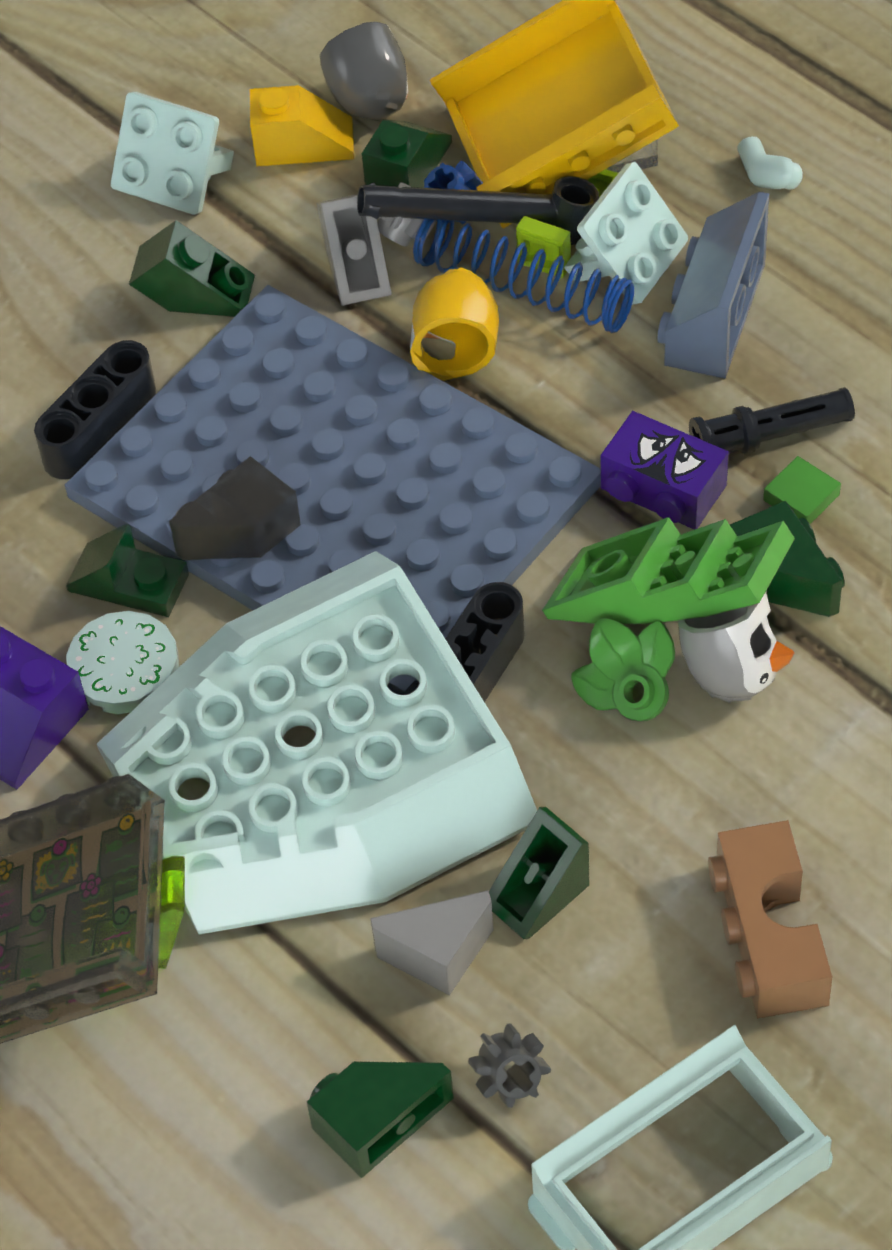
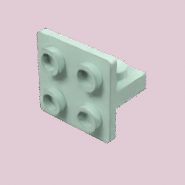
(167, 153)
(629, 234)

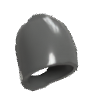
(366, 71)

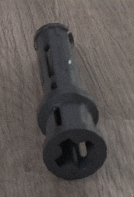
(748, 428)

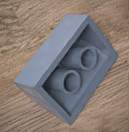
(717, 288)

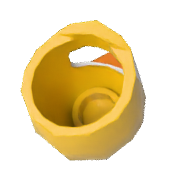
(460, 311)

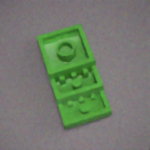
(668, 575)

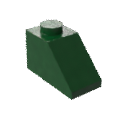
(403, 153)
(376, 1107)

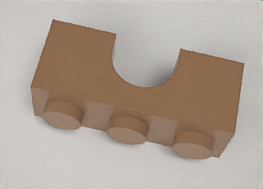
(780, 964)

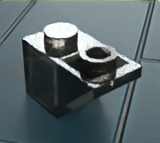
(237, 516)

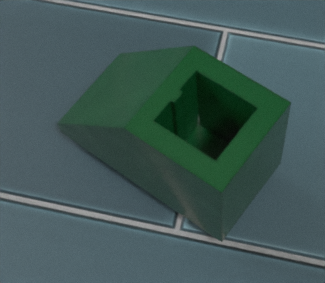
(190, 274)
(805, 576)

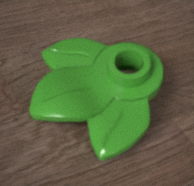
(620, 663)

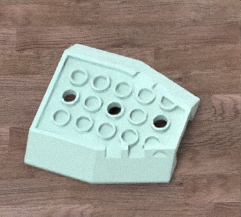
(366, 807)

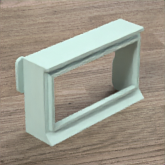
(724, 1213)

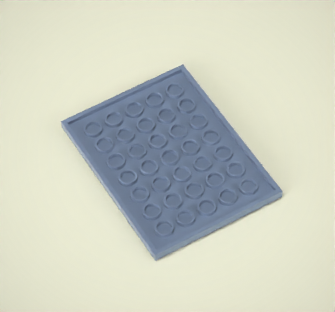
(367, 445)

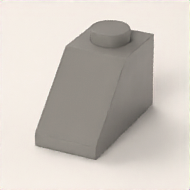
(353, 251)

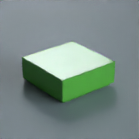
(803, 488)

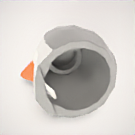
(733, 651)

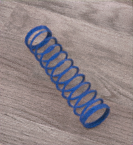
(610, 299)

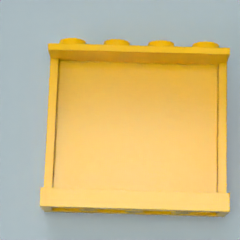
(555, 99)

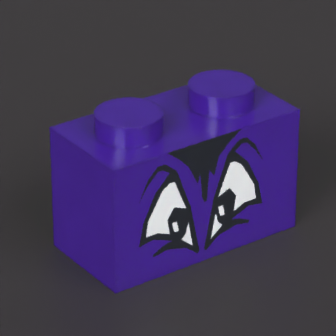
(664, 470)

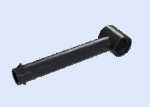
(563, 208)

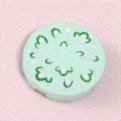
(122, 659)

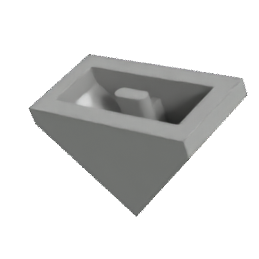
(435, 939)

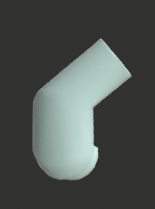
(768, 170)

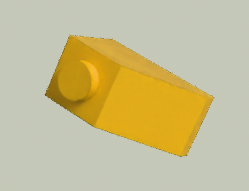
(297, 127)

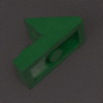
(129, 577)

